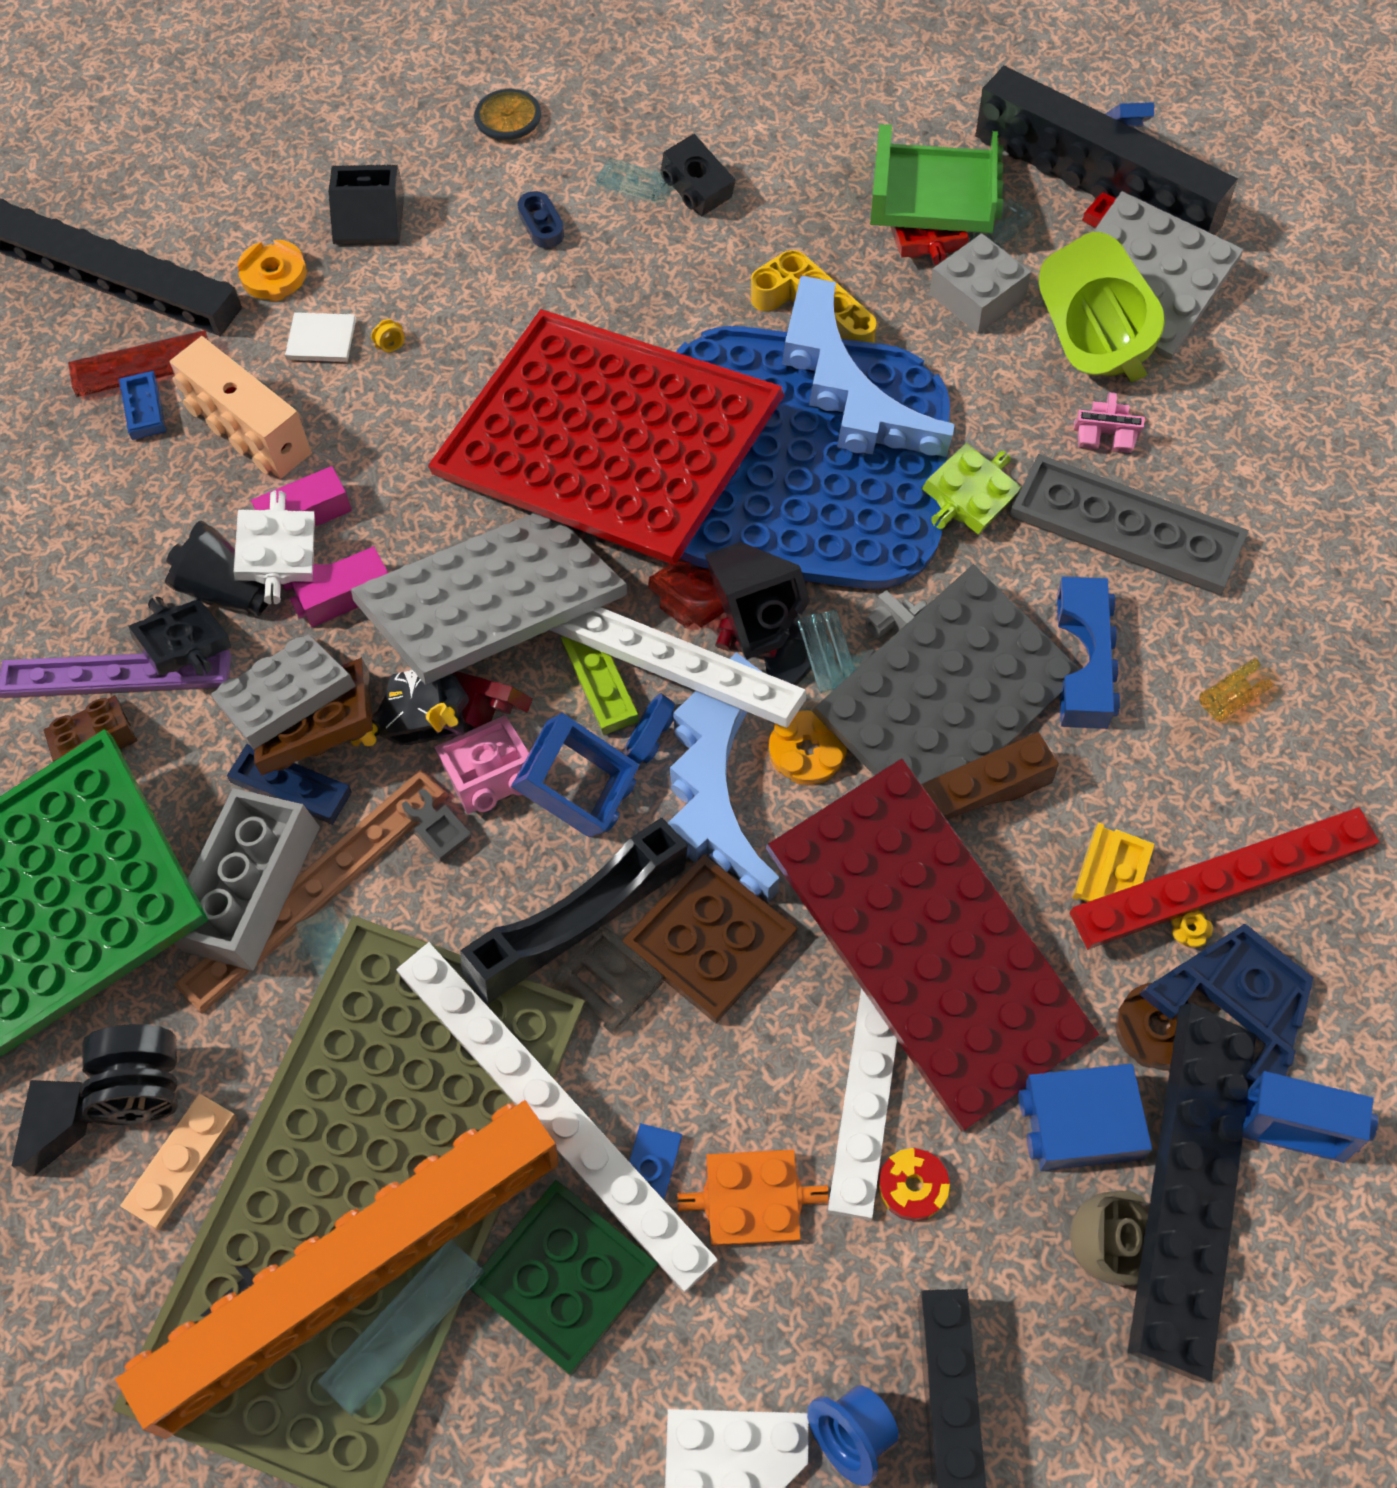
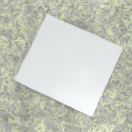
(320, 337)

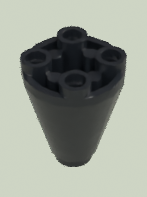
(206, 571)

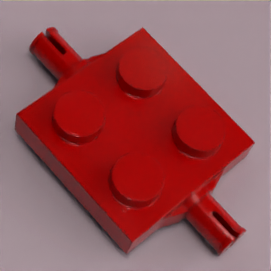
(919, 242)

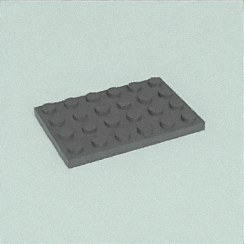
(948, 683)

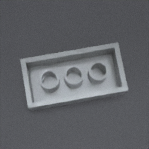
(247, 875)

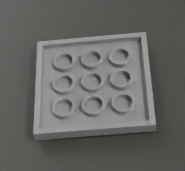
(1176, 261)

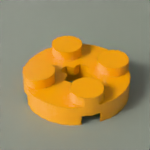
(276, 284)
(795, 763)

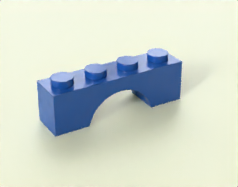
(1088, 694)

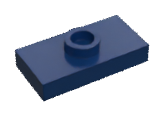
(142, 405)
(655, 1156)

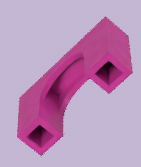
(331, 586)

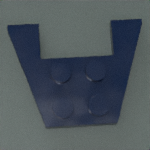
(1251, 985)

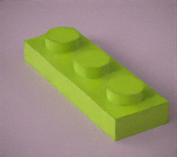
(601, 686)

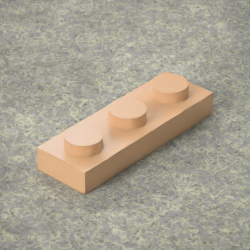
(178, 1161)

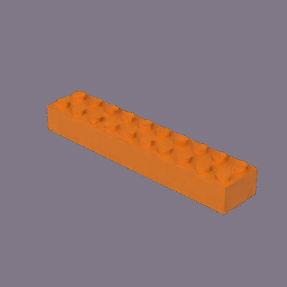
(336, 1272)

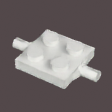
(274, 546)

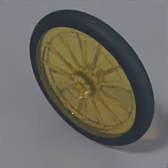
(507, 114)

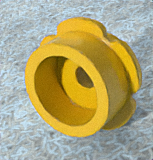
(395, 335)
(1192, 938)

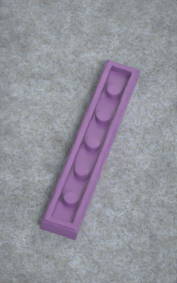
(103, 675)

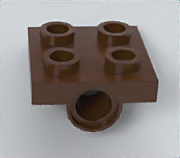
(71, 731)

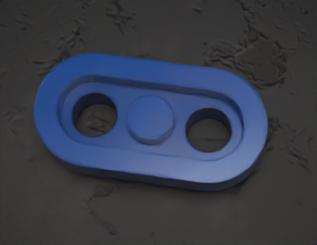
(654, 720)

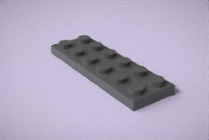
(1129, 524)

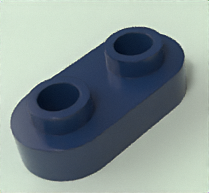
(541, 221)

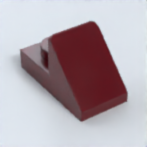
(488, 696)

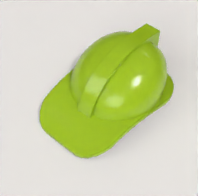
(1101, 307)

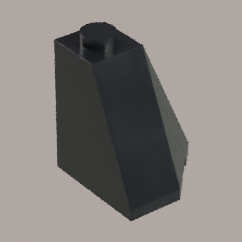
(757, 595)

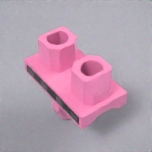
(1108, 419)

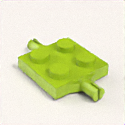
(971, 488)

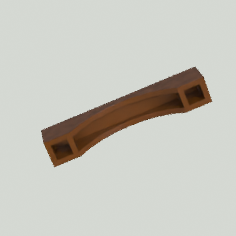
(994, 777)

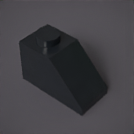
(49, 1124)

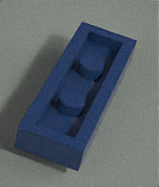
(317, 792)

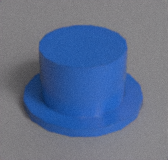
(853, 1432)

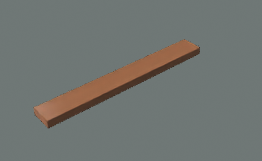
(319, 884)

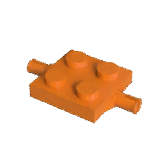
(752, 1197)

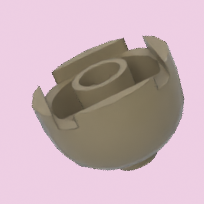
(1110, 1236)

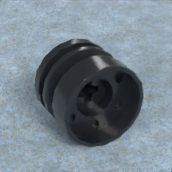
(129, 1074)

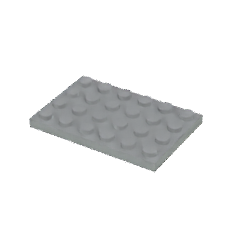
(487, 595)

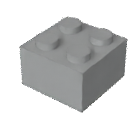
(979, 283)

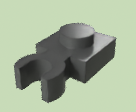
(439, 829)

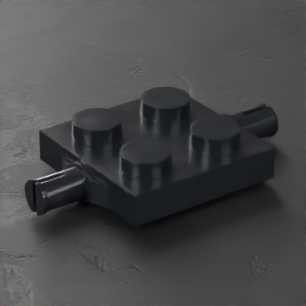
(179, 636)

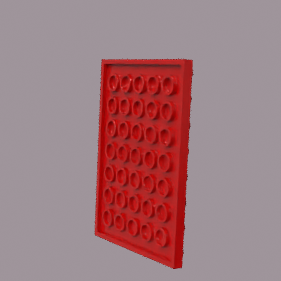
(607, 434)

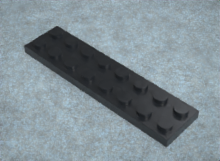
(1193, 1195)

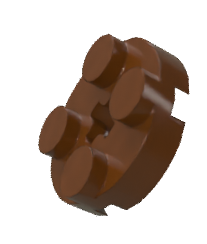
(1136, 1036)

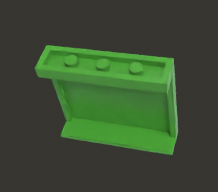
(937, 186)

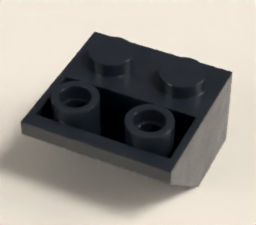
(366, 204)

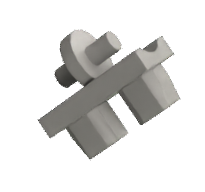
(891, 614)

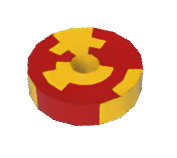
(907, 1203)

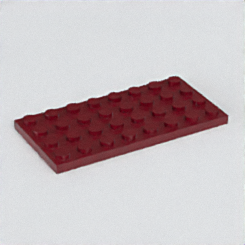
(931, 943)

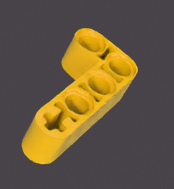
(779, 281)

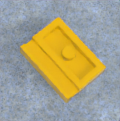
(1112, 863)

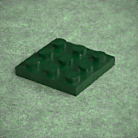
(563, 1277)

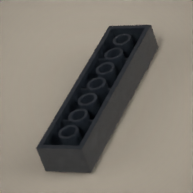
(1099, 151)

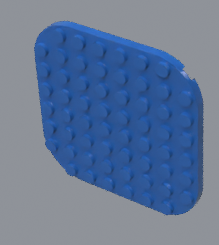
(816, 504)

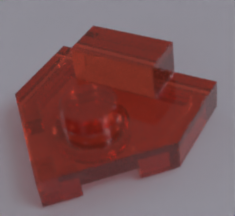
(687, 594)

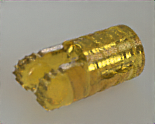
(1233, 692)

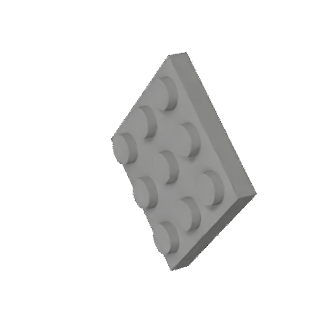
(282, 690)

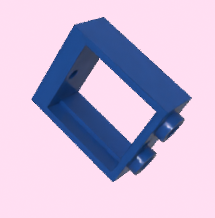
(566, 731)
(1308, 1117)

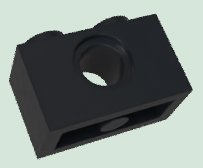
(690, 160)

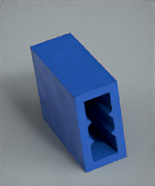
(1085, 1117)

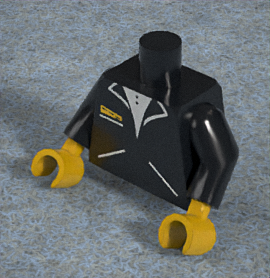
(418, 711)

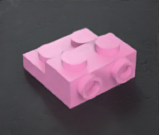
(483, 763)

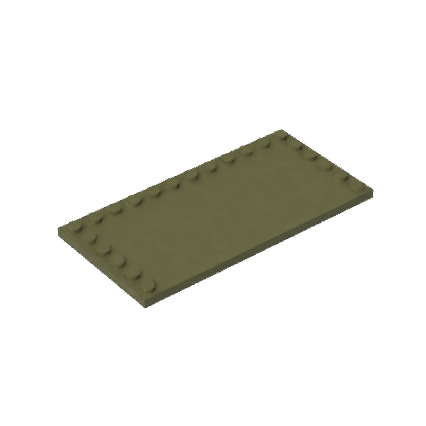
(350, 1110)

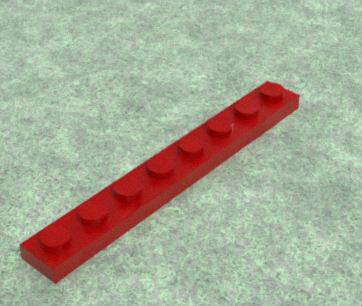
(1222, 878)

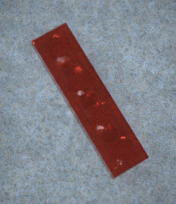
(105, 370)

